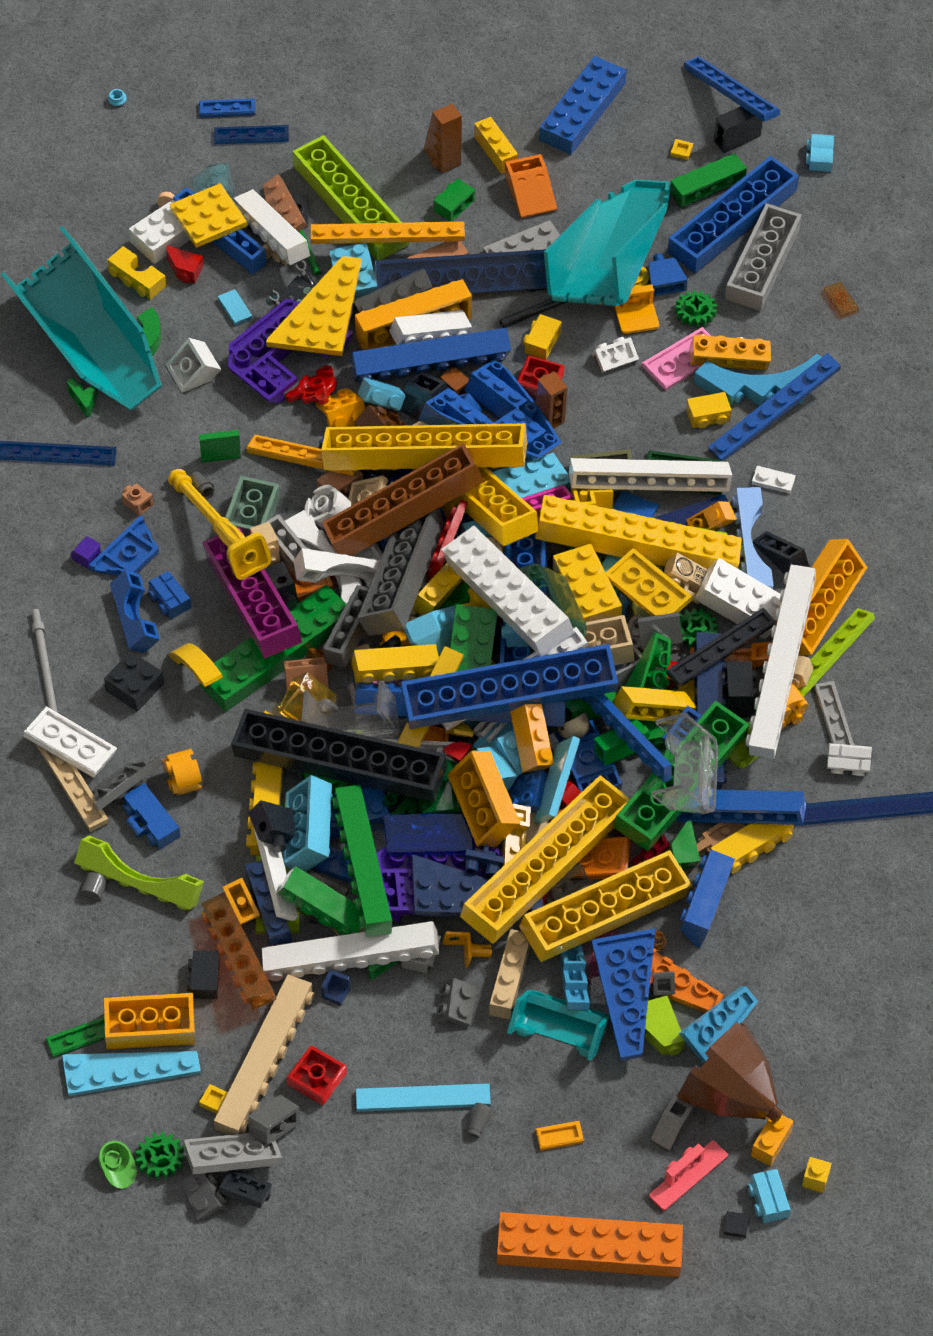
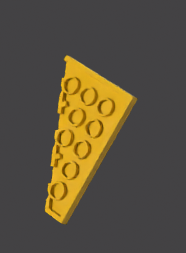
(323, 316)

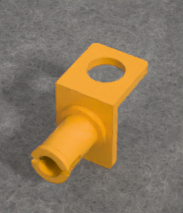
(470, 950)

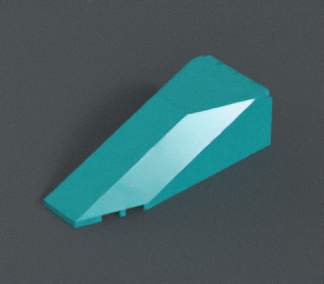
(606, 245)
(90, 325)

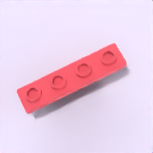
(687, 1172)

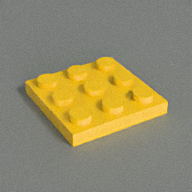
(208, 215)

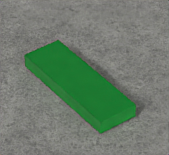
(76, 1037)

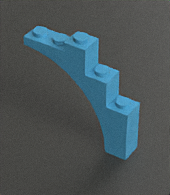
(754, 387)

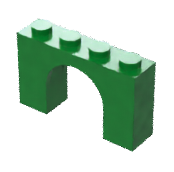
(607, 746)

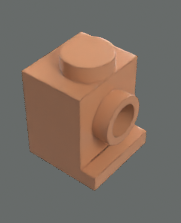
(137, 499)

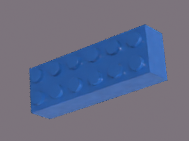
(582, 105)

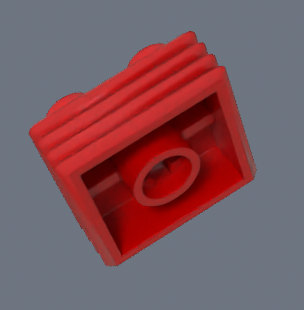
(534, 369)
(314, 1063)

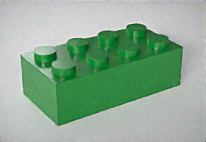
(473, 635)

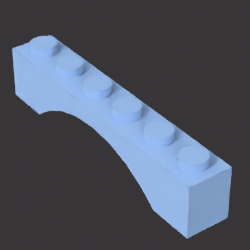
(749, 508)

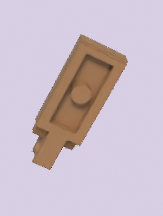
(715, 835)

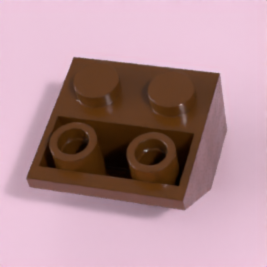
(378, 417)

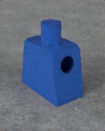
(666, 275)

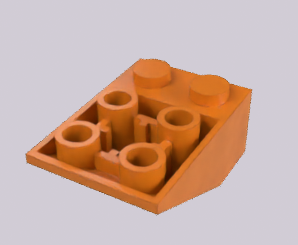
(530, 186)

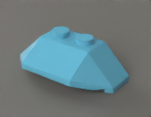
(432, 629)

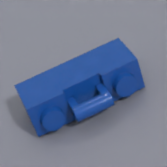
(155, 819)

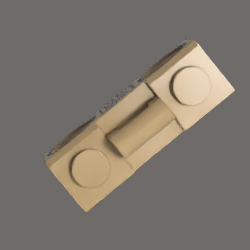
(685, 573)

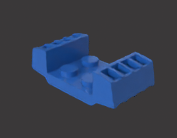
(587, 765)

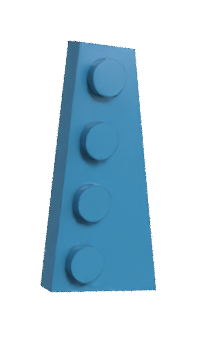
(717, 1021)

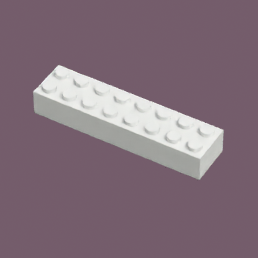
(508, 591)

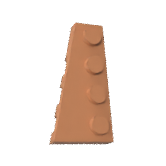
(280, 200)

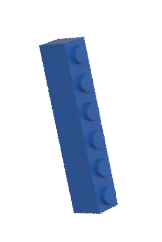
(237, 244)
(753, 808)

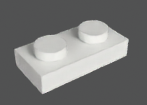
(773, 479)

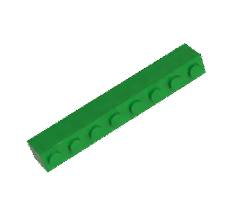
(362, 861)

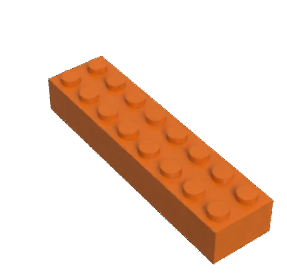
(590, 1244)

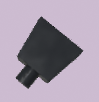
(287, 588)
(273, 824)

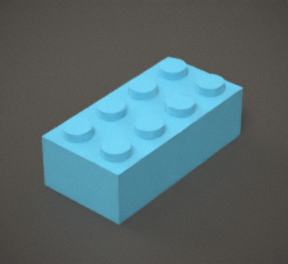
(535, 476)
(312, 817)

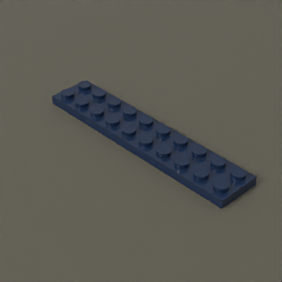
(479, 271)

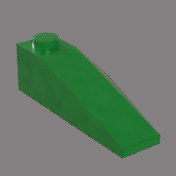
(652, 665)

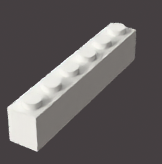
(272, 227)

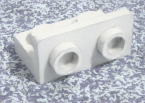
(616, 354)

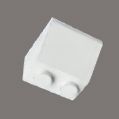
(192, 365)

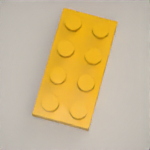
(647, 585)

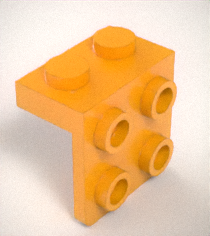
(638, 311)
(342, 408)

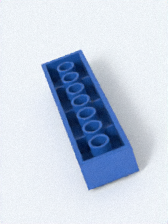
(732, 214)
(430, 354)

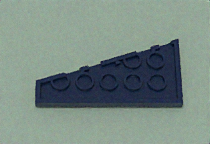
(444, 889)

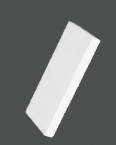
(70, 742)

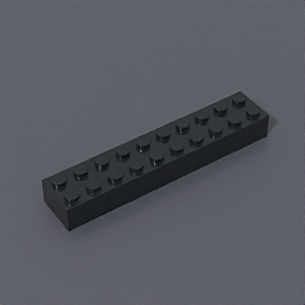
(339, 755)

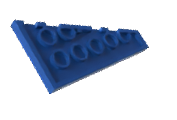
(625, 976)

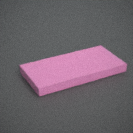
(673, 363)

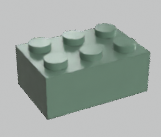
(252, 503)

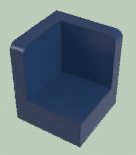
(335, 987)

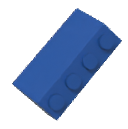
(706, 896)

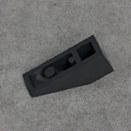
(781, 552)

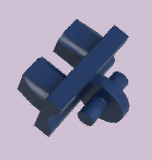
(483, 860)

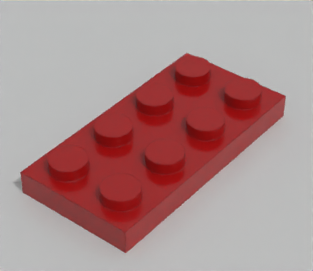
(447, 536)

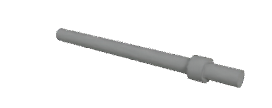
(39, 629)

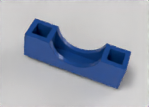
(127, 593)

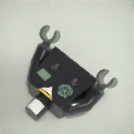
(296, 289)

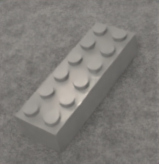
(763, 257)

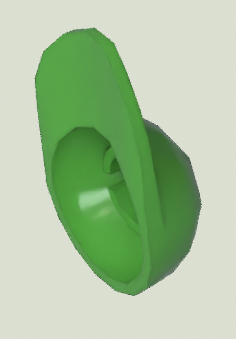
(117, 1164)

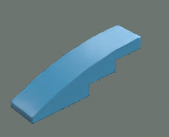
(574, 979)

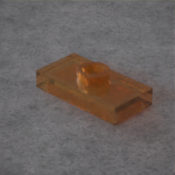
(841, 299)

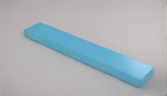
(422, 1097)

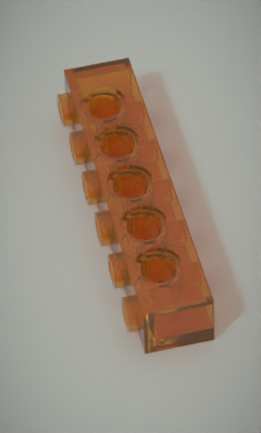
(225, 923)

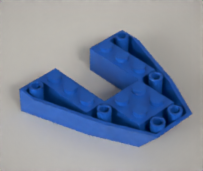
(503, 396)

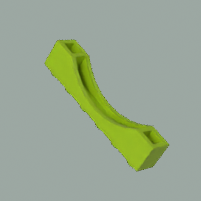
(99, 857)

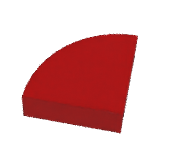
(457, 750)

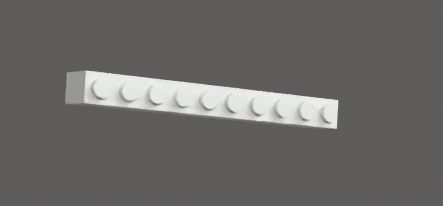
(782, 662)

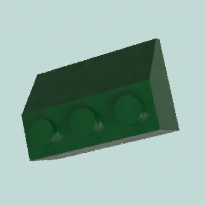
(446, 800)

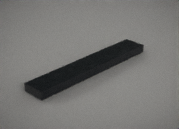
(721, 647)

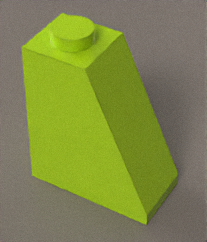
(662, 1027)

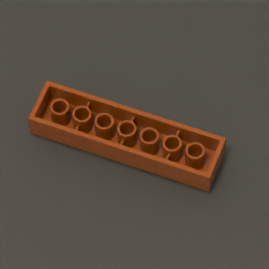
(403, 501)

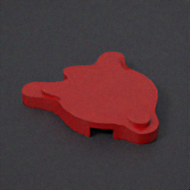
(314, 388)

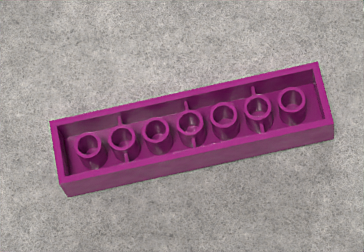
(255, 602)

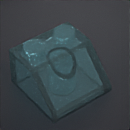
(212, 176)

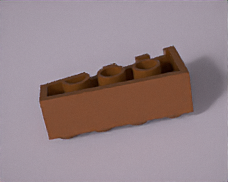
(444, 138)

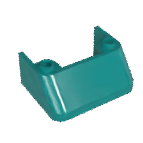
(549, 1016)

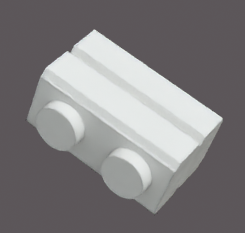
(849, 758)

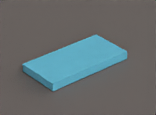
(557, 779)

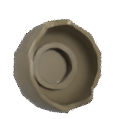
(576, 727)

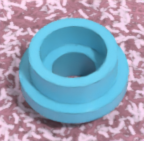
(117, 93)

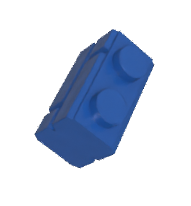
(169, 595)

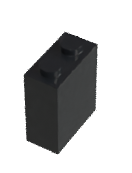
(736, 129)

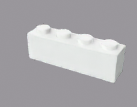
(429, 326)

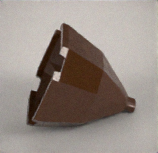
(734, 1079)

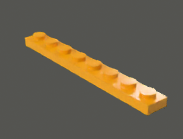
(387, 232)

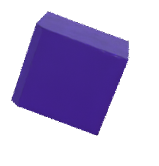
(86, 551)

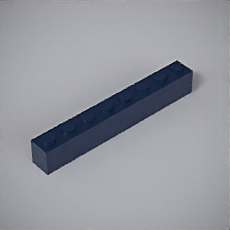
(709, 688)

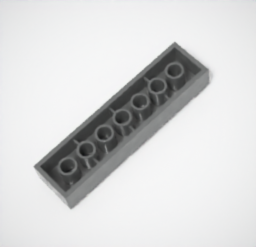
(400, 575)

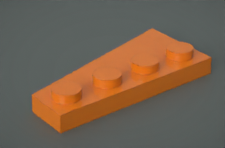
(687, 988)

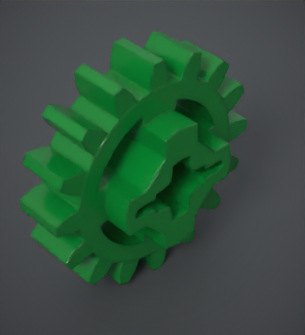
(687, 311)
(696, 622)
(164, 1163)

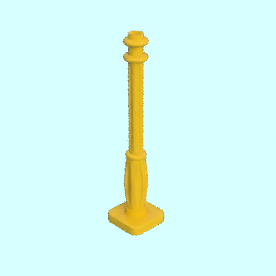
(245, 554)

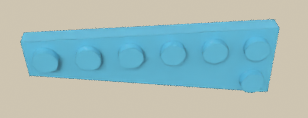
(116, 1070)

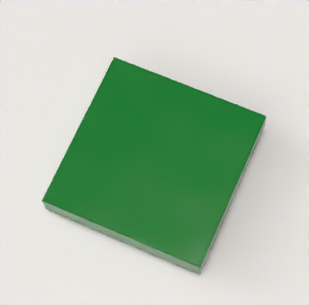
(220, 446)

